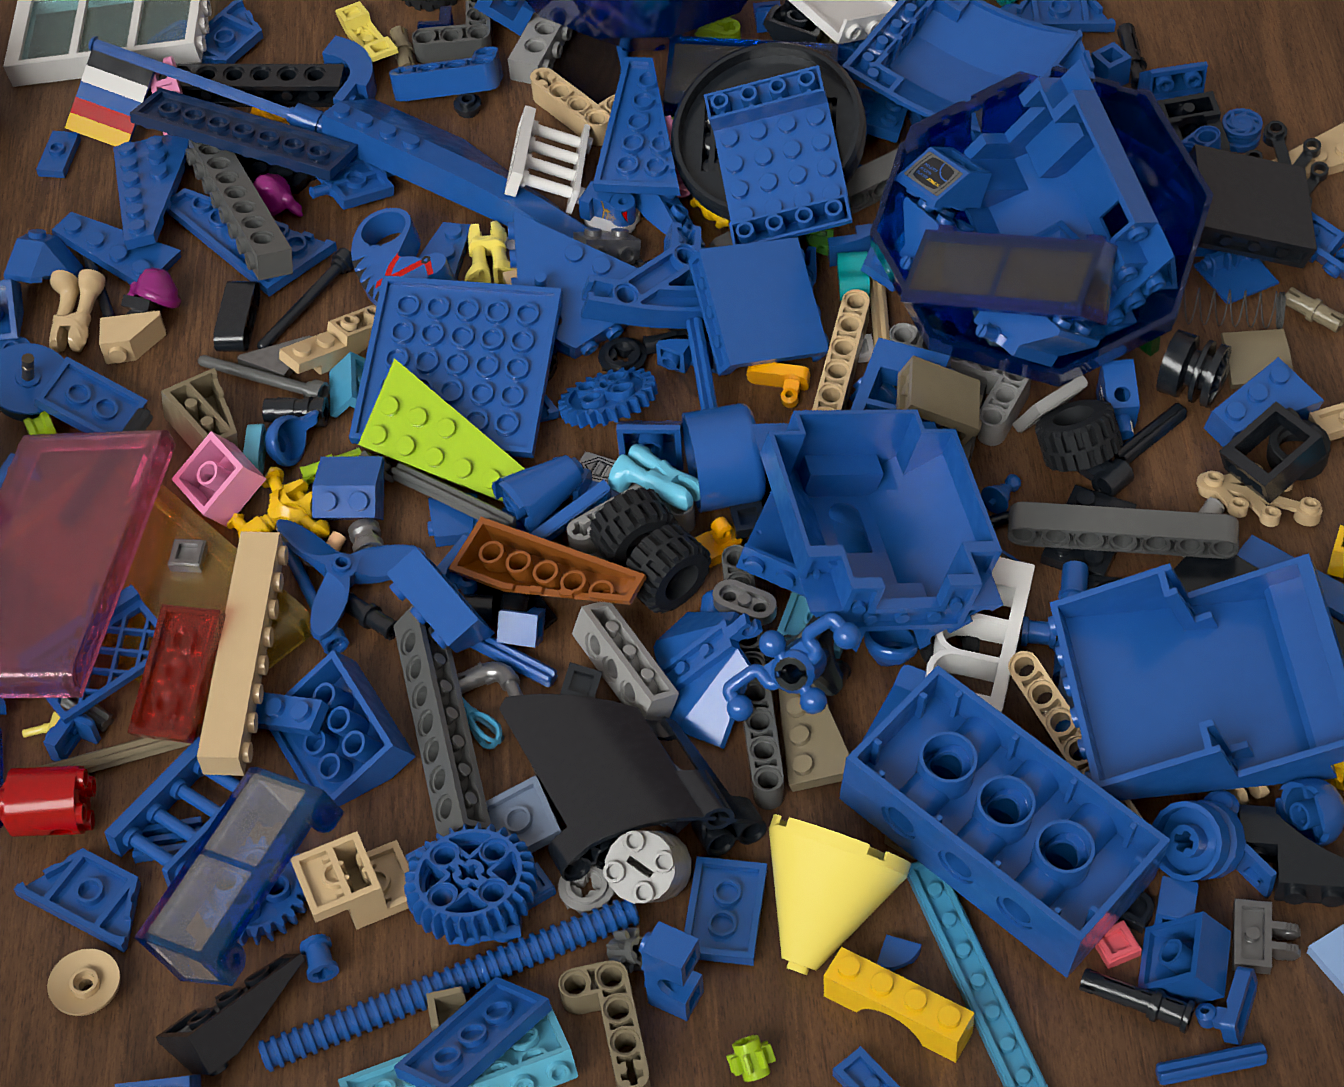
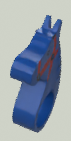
(394, 257)

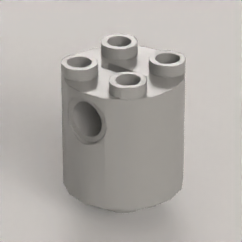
(647, 866)

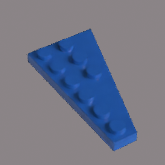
(637, 143)
(146, 180)
(202, 220)

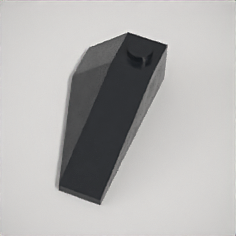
(791, 25)
(215, 1035)

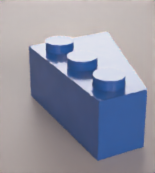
(1271, 385)

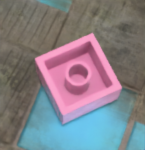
(218, 478)

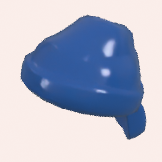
(287, 438)
(891, 646)

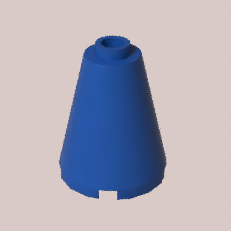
(538, 490)

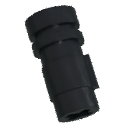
(282, 406)

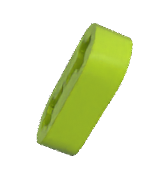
(726, 28)

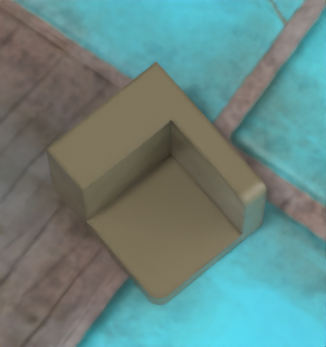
(444, 1004)

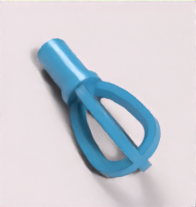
(474, 715)

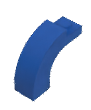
(358, 69)

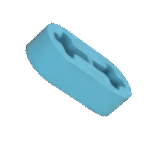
(255, 446)

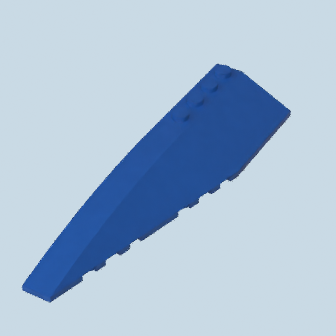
(438, 163)

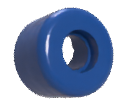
(723, 456)

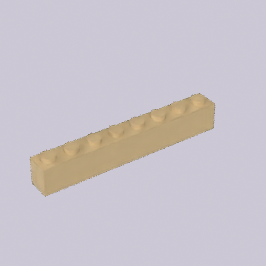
(242, 655)

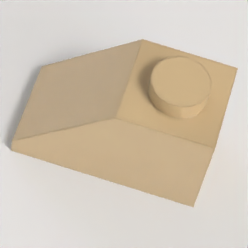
(130, 335)

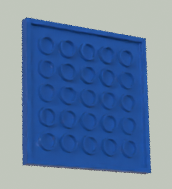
(470, 344)

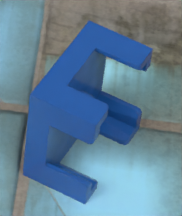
(509, 13)

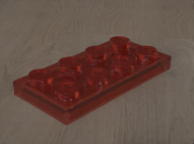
(177, 673)

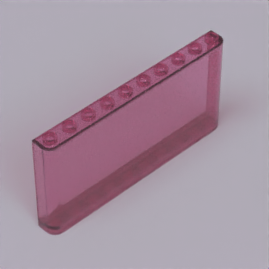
(66, 547)

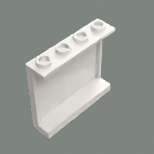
(845, 19)

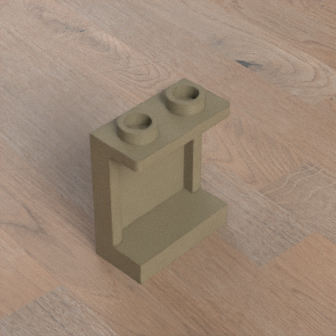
(941, 396)

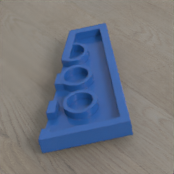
(107, 247)

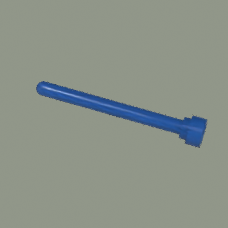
(337, 640)

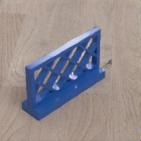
(128, 606)

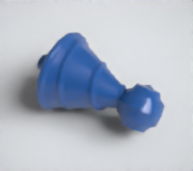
(998, 496)

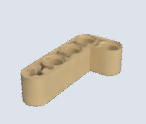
(570, 104)

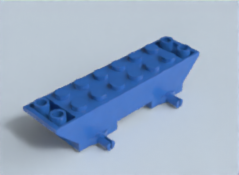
(1022, 336)

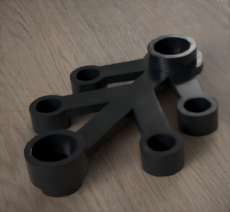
(1277, 141)

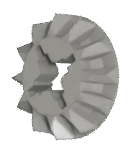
(572, 894)

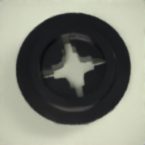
(623, 347)

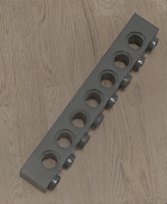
(242, 210)
(441, 728)

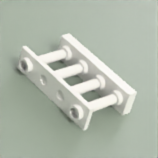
(523, 159)

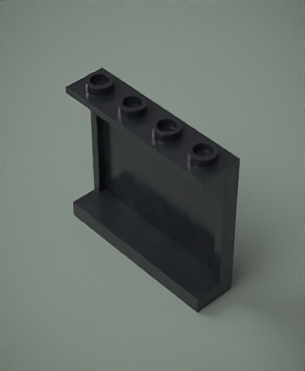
(1256, 207)

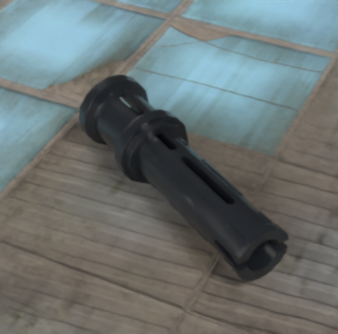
(1154, 1004)

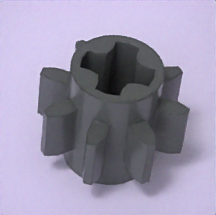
(625, 949)

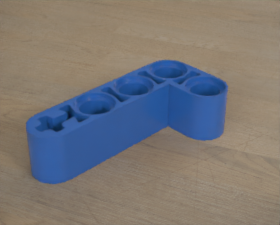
(449, 77)

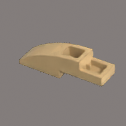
(328, 348)

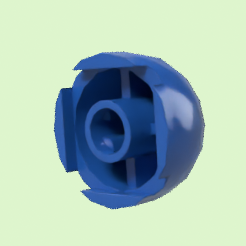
(1312, 809)

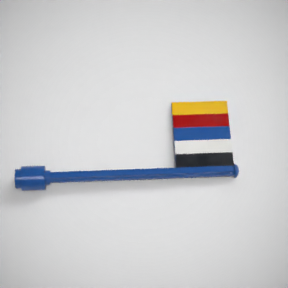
(120, 81)

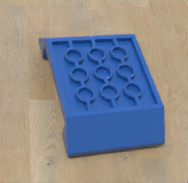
(779, 157)

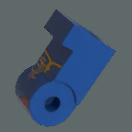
(612, 206)

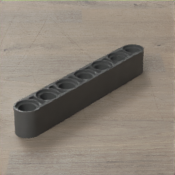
(1123, 530)

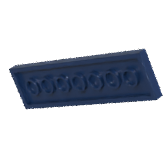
(244, 134)

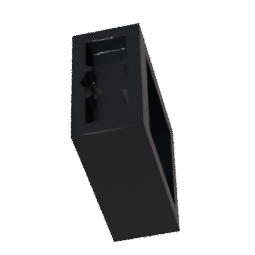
(1273, 484)

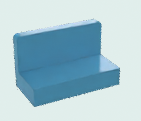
(345, 383)

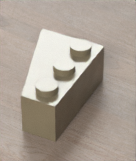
(198, 408)

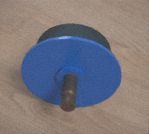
(23, 375)

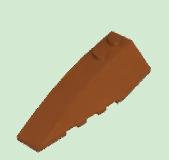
(536, 566)

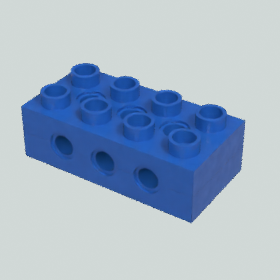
(999, 817)

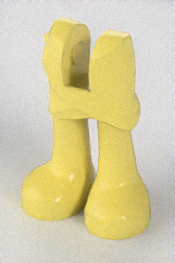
(484, 246)

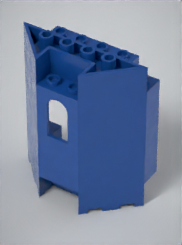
(1072, 168)
(916, 509)

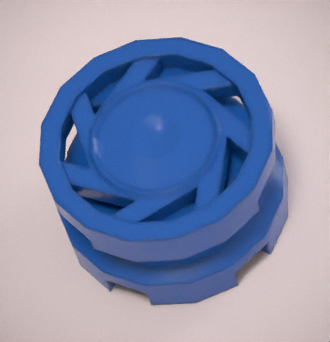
(1242, 129)

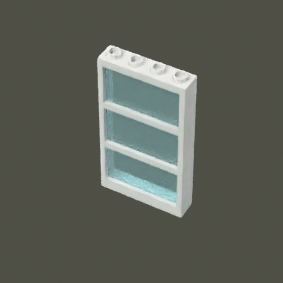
(53, 35)

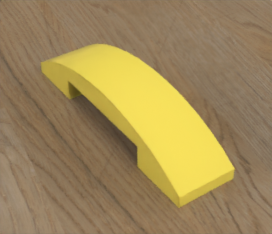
(360, 29)

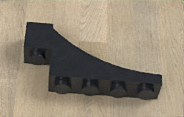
(1303, 868)

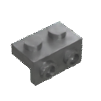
(615, 243)

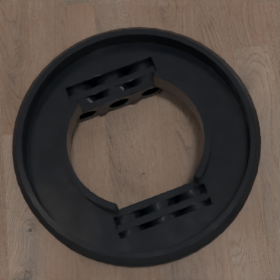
(693, 136)

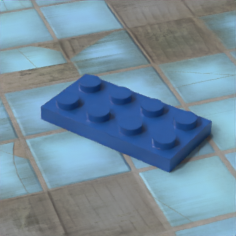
(474, 1036)

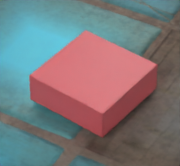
(1118, 946)

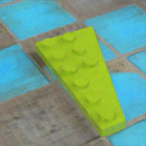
(430, 435)

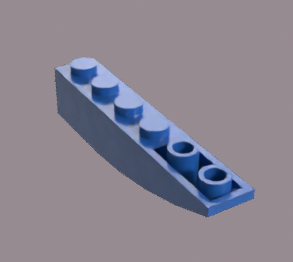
(662, 211)

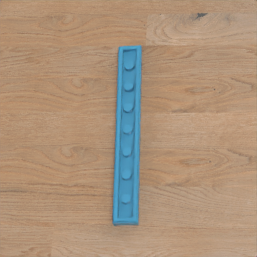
(975, 980)

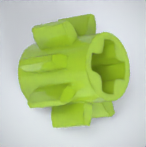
(751, 1058)

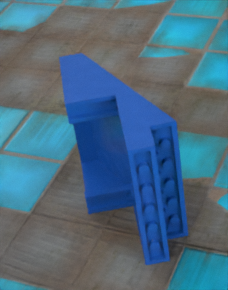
(1203, 682)

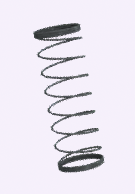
(1280, 301)

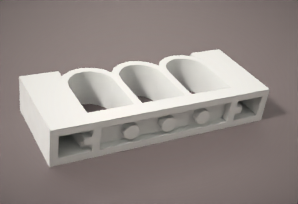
(1014, 585)

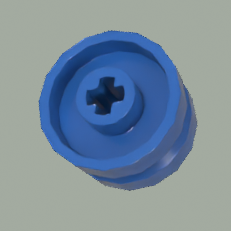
(1203, 838)

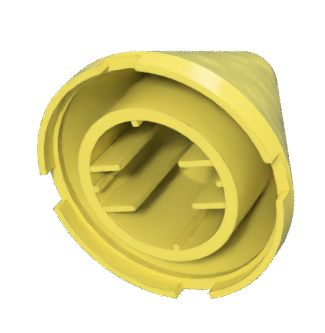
(825, 888)

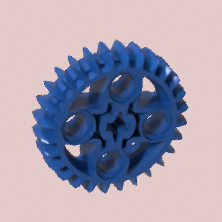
(471, 883)

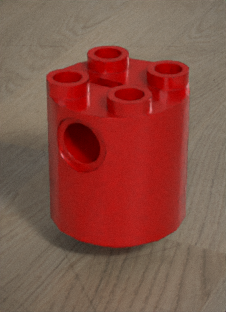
(47, 801)

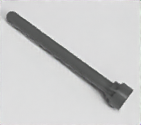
(311, 388)

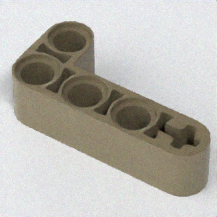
(610, 1001)

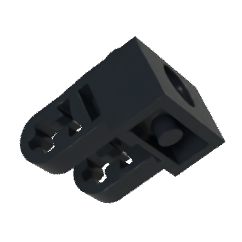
(1193, 112)

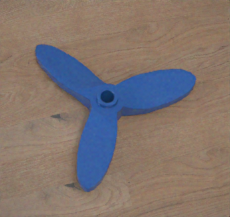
(339, 572)

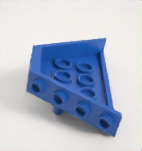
(558, 261)

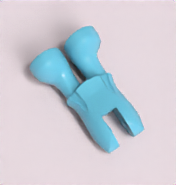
(651, 472)

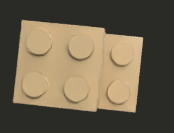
(349, 878)

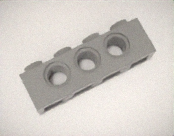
(537, 48)
(624, 661)

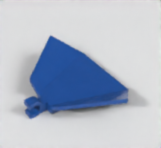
(698, 660)

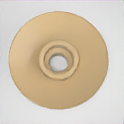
(77, 971)

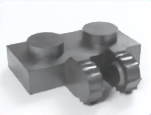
(1254, 934)

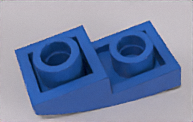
(849, 243)
(676, 355)

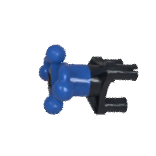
(797, 664)

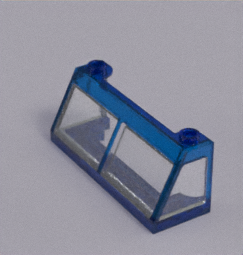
(231, 875)

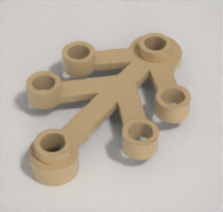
(1222, 487)

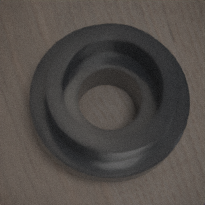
(467, 105)

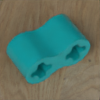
(849, 272)

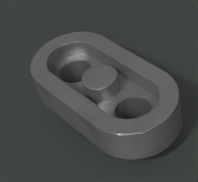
(746, 600)

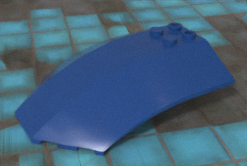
(950, 49)

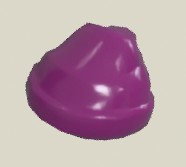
(277, 194)
(157, 287)

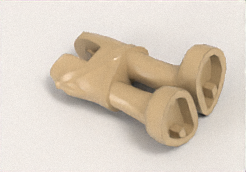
(70, 325)

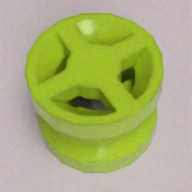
(40, 425)

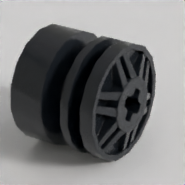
(1199, 370)

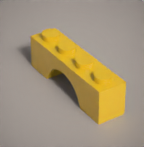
(931, 1017)

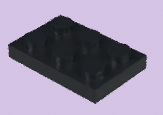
(1097, 561)

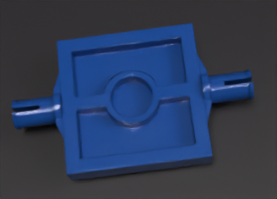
(356, 185)

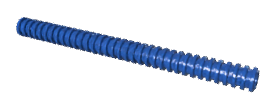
(466, 975)

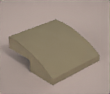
(1254, 352)

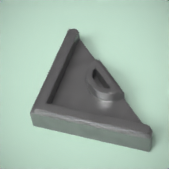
(268, 359)

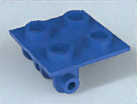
(1236, 273)

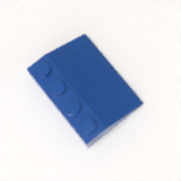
(357, 739)

